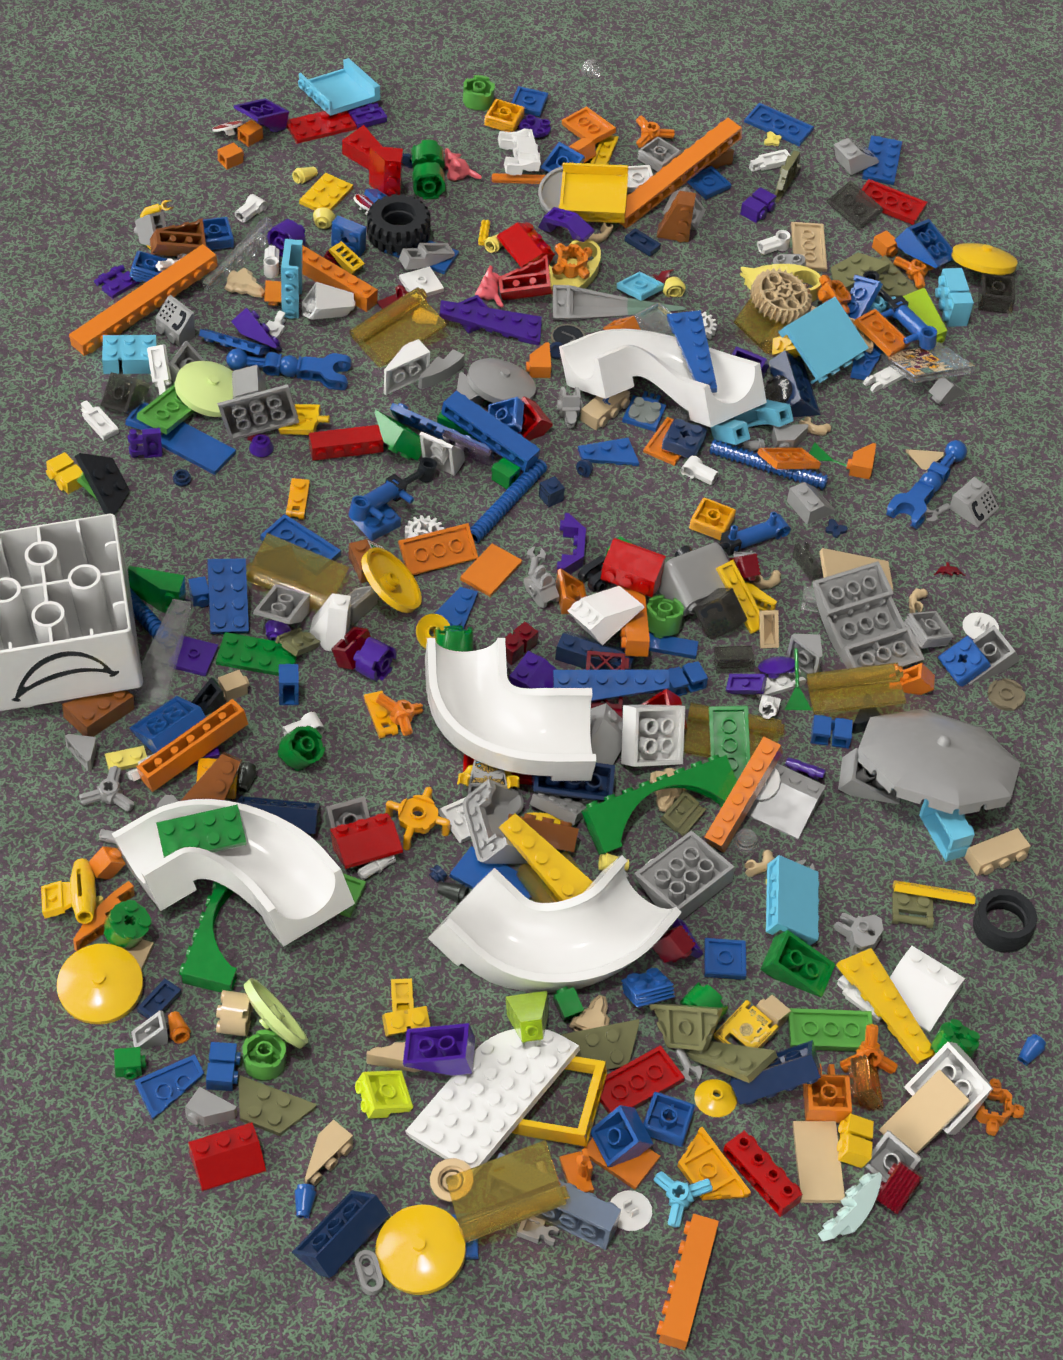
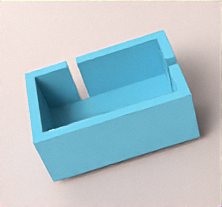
(954, 297)
(129, 349)
(948, 831)

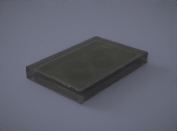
(855, 205)

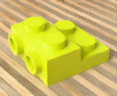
(383, 1093)

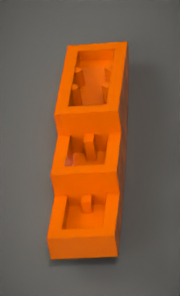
(95, 928)

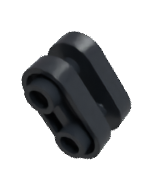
(592, 572)

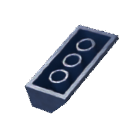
(802, 398)
(574, 647)
(596, 789)
(300, 814)
(786, 1072)
(341, 1233)

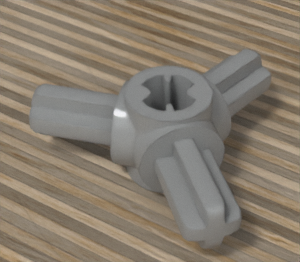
(108, 792)

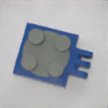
(644, 411)

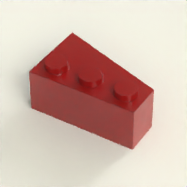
(357, 146)
(527, 281)

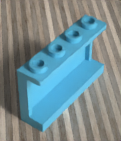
(291, 277)
(792, 899)

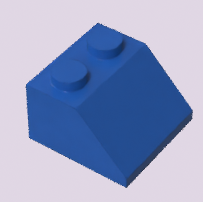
(621, 1136)

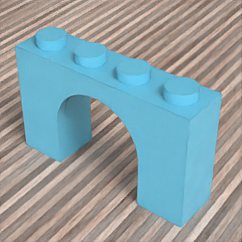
(736, 429)

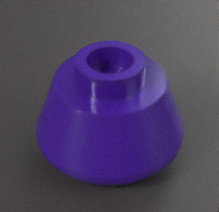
(261, 446)
(275, 628)

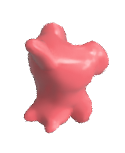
(457, 167)
(489, 287)

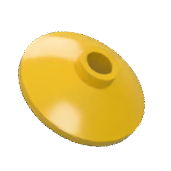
(428, 623)
(712, 1105)

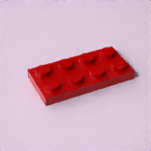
(319, 125)
(895, 202)
(639, 1079)

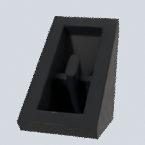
(210, 697)
(863, 718)

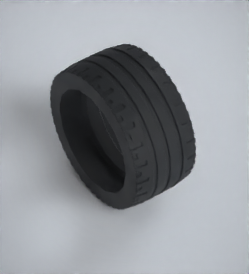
(999, 939)

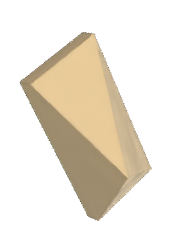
(924, 458)
(769, 629)

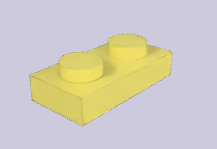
(125, 758)

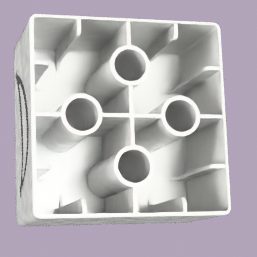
(65, 613)

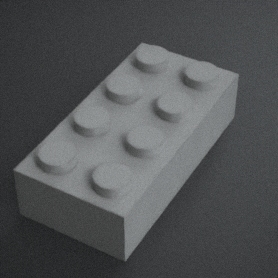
(558, 806)

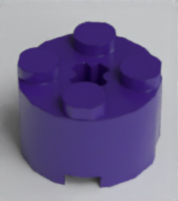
(285, 230)
(374, 659)

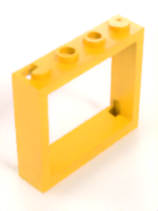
(570, 1135)

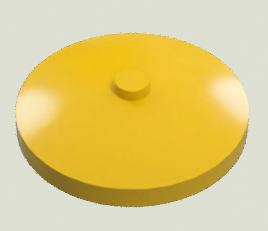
(984, 258)
(391, 580)
(100, 984)
(420, 1249)

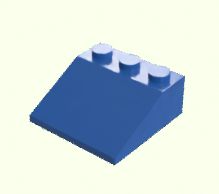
(925, 244)
(167, 723)

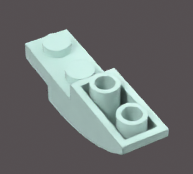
(856, 1207)

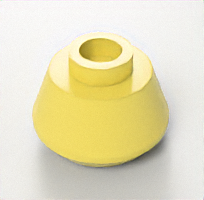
(323, 217)
(674, 287)

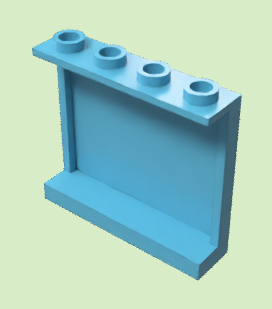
(341, 88)
(825, 339)

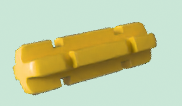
(484, 232)

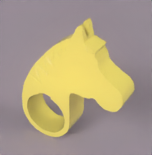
(592, 266)
(808, 275)

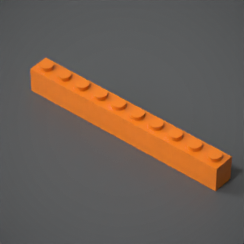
(681, 170)
(144, 299)

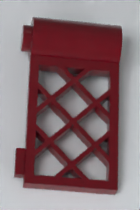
(624, 666)

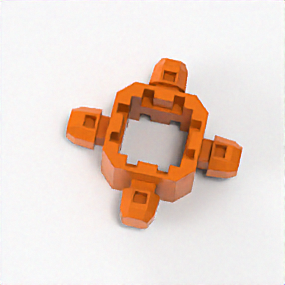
(572, 270)
(834, 288)
(994, 1120)

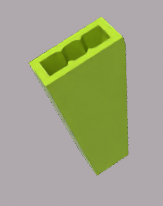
(924, 308)
(528, 1014)

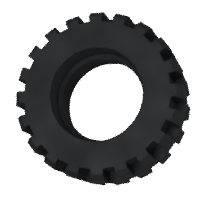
(398, 210)

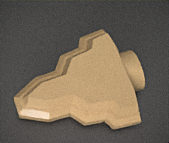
(244, 283)
(665, 796)
(593, 1016)

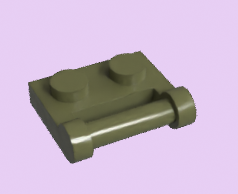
(914, 905)

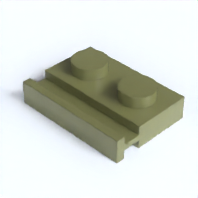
(298, 642)
(683, 813)

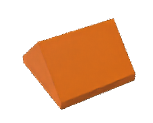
(569, 590)

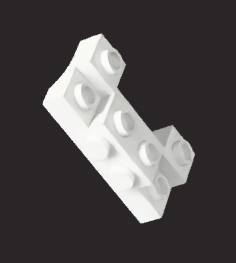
(524, 151)

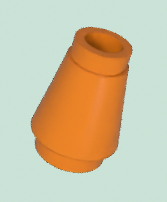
(178, 1028)

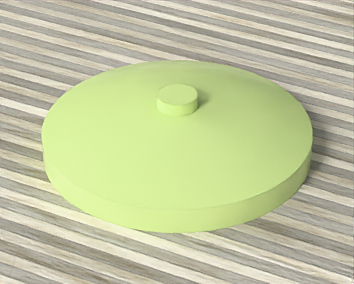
(204, 385)
(274, 1014)

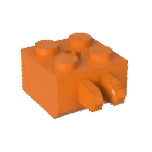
(828, 1097)

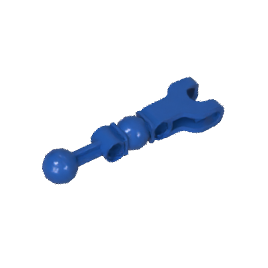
(306, 368)
(919, 496)

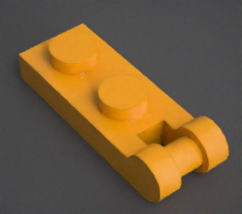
(298, 498)
(380, 716)

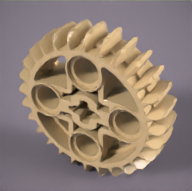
(780, 295)

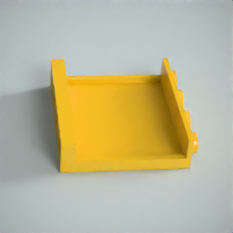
(595, 191)

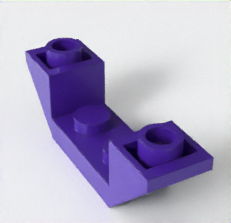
(576, 225)
(572, 529)

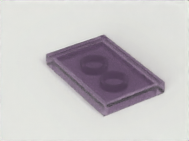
(470, 449)

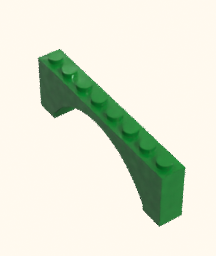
(608, 818)
(205, 962)

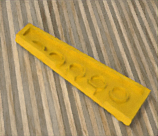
(550, 865)
(877, 988)

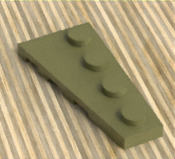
(734, 1060)

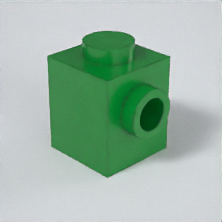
(505, 473)
(567, 1003)
(129, 1062)

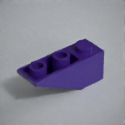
(250, 326)

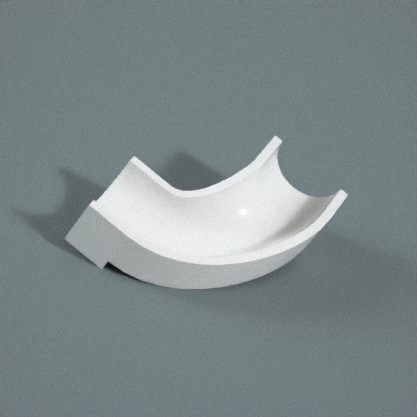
(610, 358)
(505, 724)
(276, 872)
(555, 943)

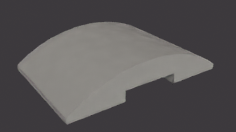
(864, 618)

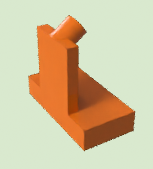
(578, 1170)

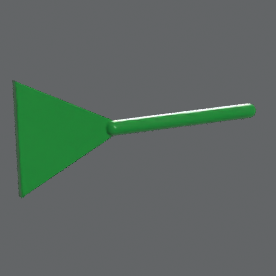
(821, 455)
(797, 700)

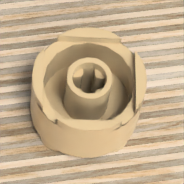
(234, 1013)

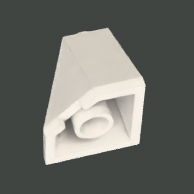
(327, 302)
(332, 621)

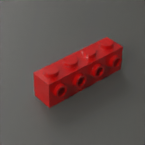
(345, 442)
(762, 1173)

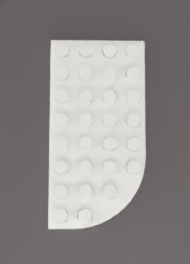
(483, 1108)

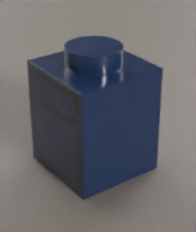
(551, 491)

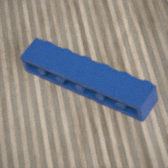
(490, 431)

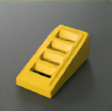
(346, 265)
(761, 598)

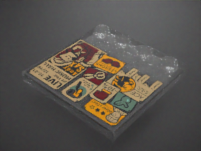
(927, 365)

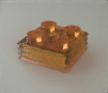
(866, 1083)

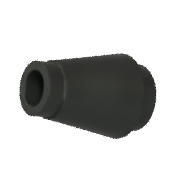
(245, 776)
(453, 891)

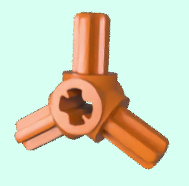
(650, 131)
(915, 270)
(400, 712)
(872, 1051)

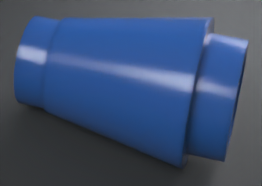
(1032, 1048)
(304, 1199)

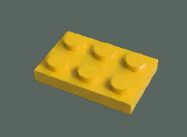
(326, 193)

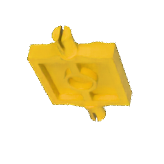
(308, 418)

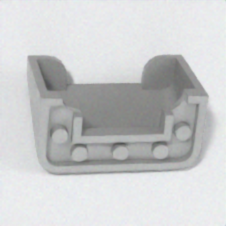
(693, 576)
(484, 812)

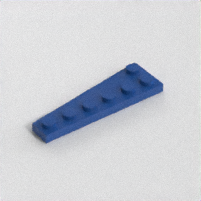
(692, 339)
(424, 424)
(613, 683)

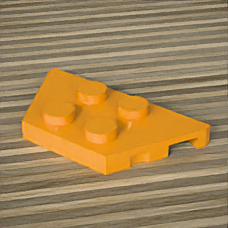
(706, 1161)

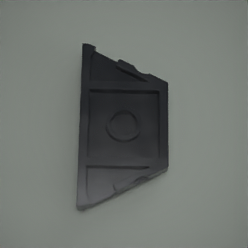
(104, 480)

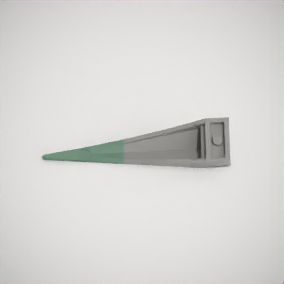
(580, 303)

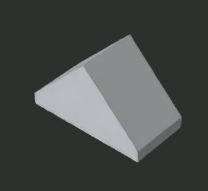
(82, 748)
(151, 1032)

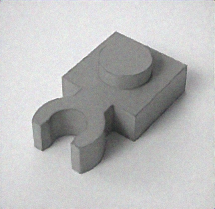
(534, 1229)

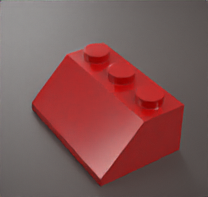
(386, 169)
(525, 244)
(633, 567)
(365, 840)
(226, 1156)

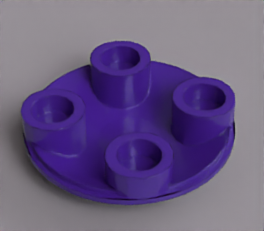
(539, 126)
(777, 665)

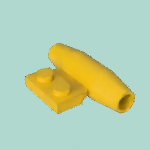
(77, 893)

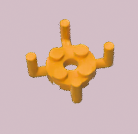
(418, 824)

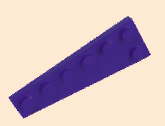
(509, 323)

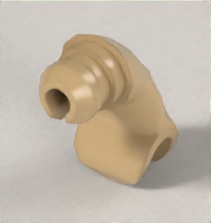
(605, 232)
(820, 430)
(766, 584)
(914, 598)
(756, 868)

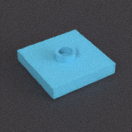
(640, 286)

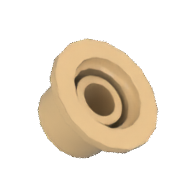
(443, 1170)

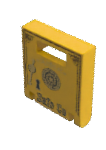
(747, 1026)

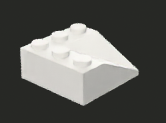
(963, 1074)

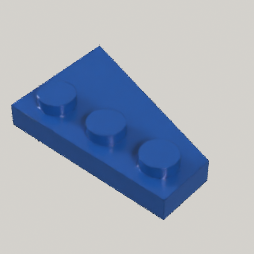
(862, 295)
(613, 451)
(458, 607)
(168, 1084)

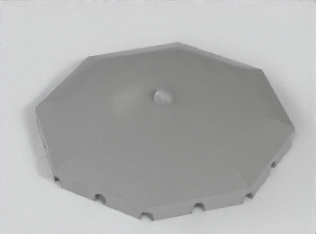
(938, 761)

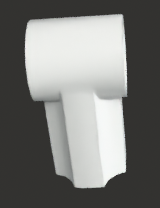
(253, 206)
(778, 242)
(271, 262)
(695, 468)
(769, 706)
(310, 719)

